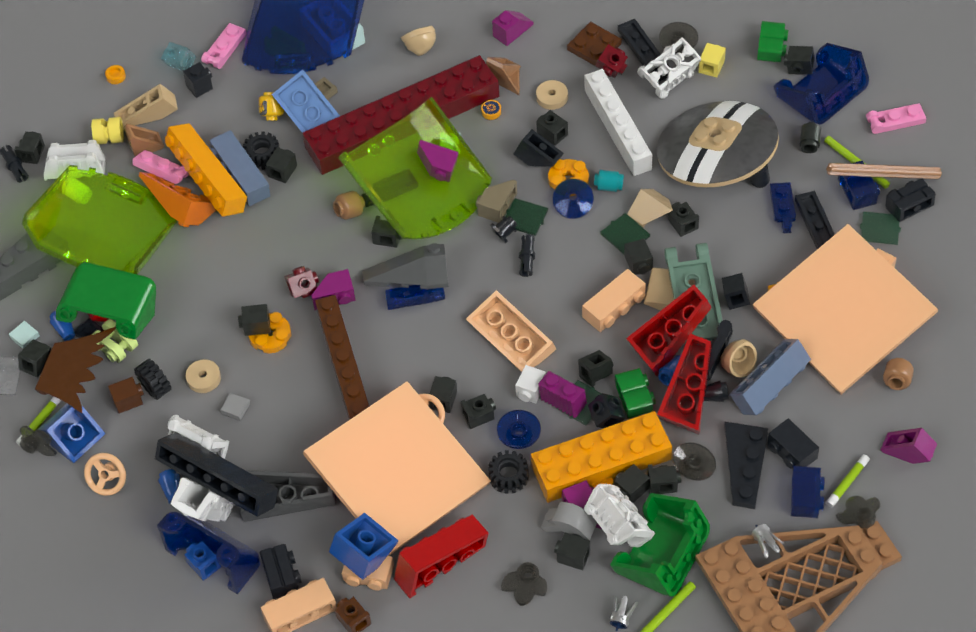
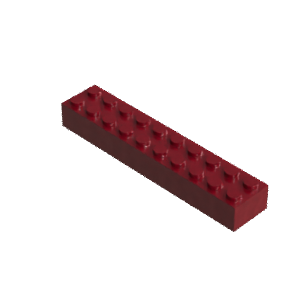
(452, 89)

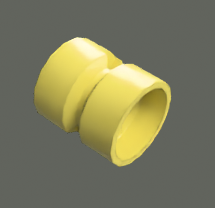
(108, 130)

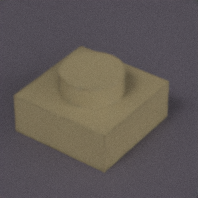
(326, 88)

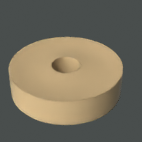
(554, 101)
(204, 384)

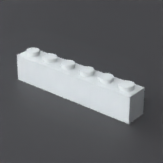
(618, 122)

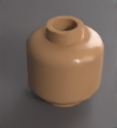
(348, 205)
(898, 374)

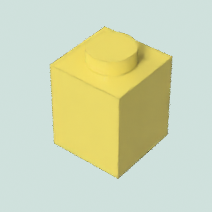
(712, 60)

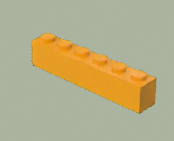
(205, 169)

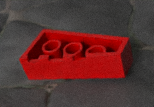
(669, 329)
(687, 388)
(438, 553)

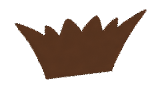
(68, 368)

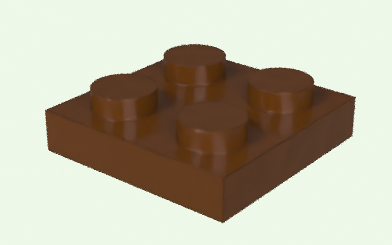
(592, 42)

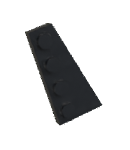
(745, 460)

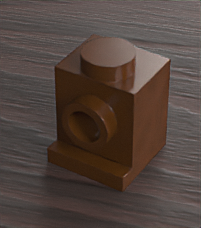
(353, 621)

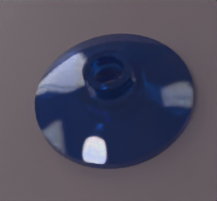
(573, 208)
(515, 422)

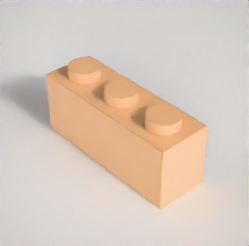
(614, 300)
(299, 607)

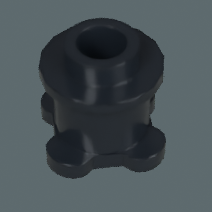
(504, 228)

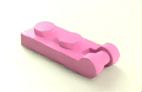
(224, 46)
(896, 118)
(160, 167)

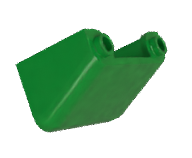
(111, 295)
(671, 552)

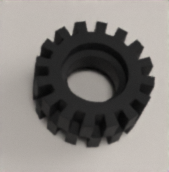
(260, 141)
(152, 379)
(508, 483)

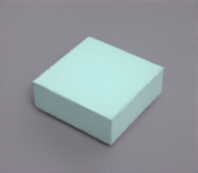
(23, 334)

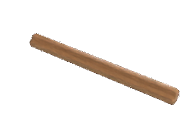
(890, 171)

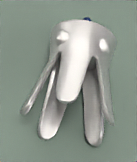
(761, 534)
(618, 616)

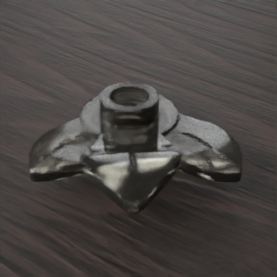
(36, 441)
(859, 511)
(525, 587)

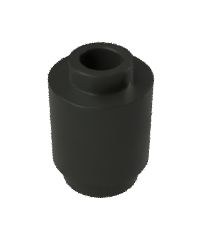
(810, 137)

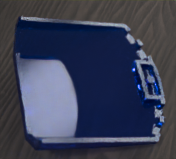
(300, 34)

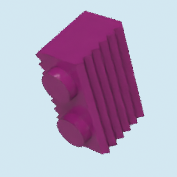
(562, 394)

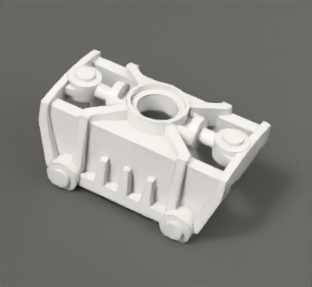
(683, 70)
(82, 155)
(198, 435)
(200, 503)
(617, 516)

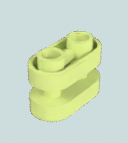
(112, 350)

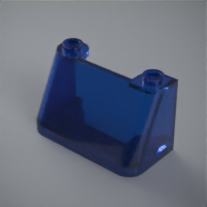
(832, 85)
(239, 560)

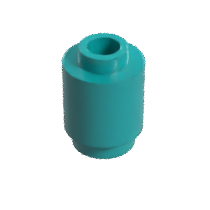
(609, 180)

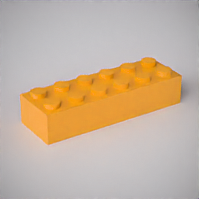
(601, 454)

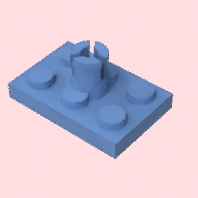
(304, 102)

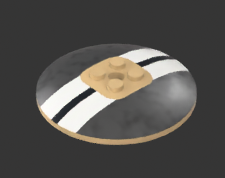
(742, 144)

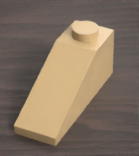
(148, 107)

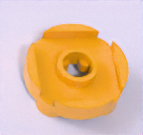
(567, 167)
(278, 340)

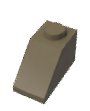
(496, 200)

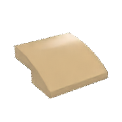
(659, 289)

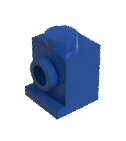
(202, 560)

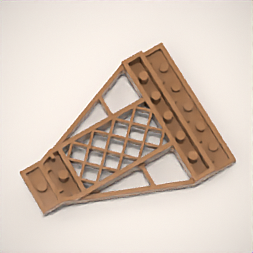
(752, 601)

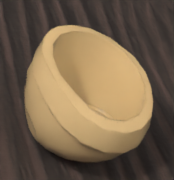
(420, 40)
(739, 358)

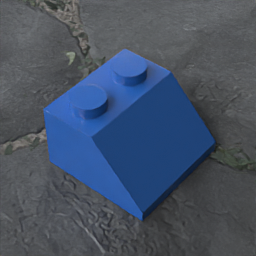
(72, 432)
(362, 545)

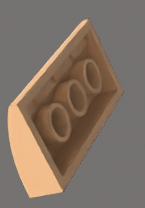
(511, 332)

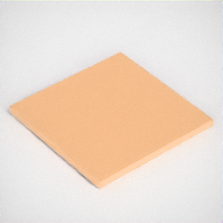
(845, 308)
(397, 465)

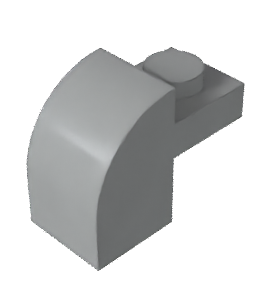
(570, 520)

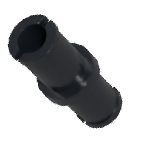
(14, 163)
(527, 255)

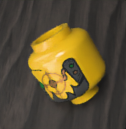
(270, 107)

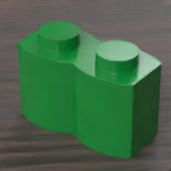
(771, 41)
(634, 393)

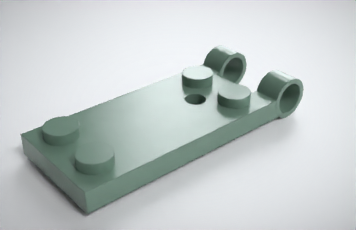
(702, 273)

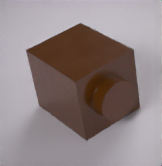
(126, 394)

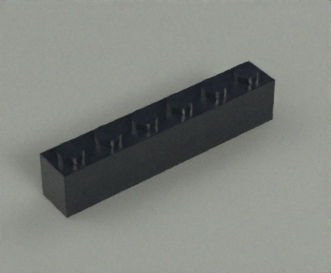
(216, 474)

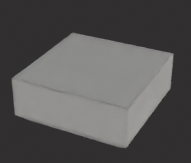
(235, 406)

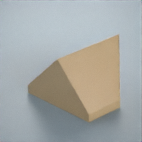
(649, 206)

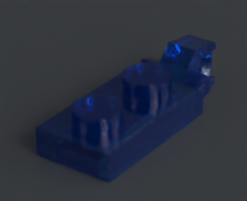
(783, 205)
(412, 296)

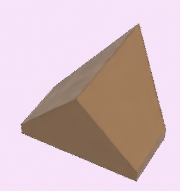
(506, 73)
(142, 139)

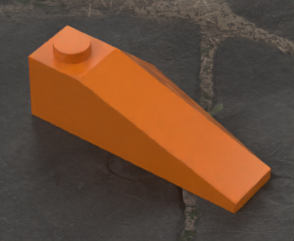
(179, 201)

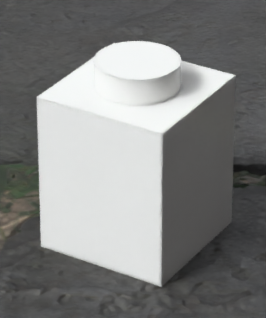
(527, 384)

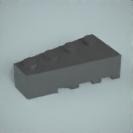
(22, 264)
(295, 493)

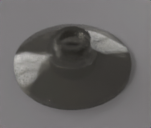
(674, 31)
(694, 461)

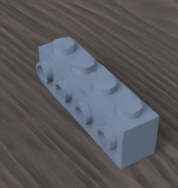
(240, 167)
(770, 377)

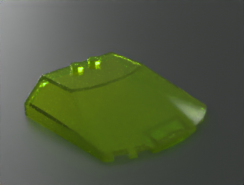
(401, 185)
(98, 220)

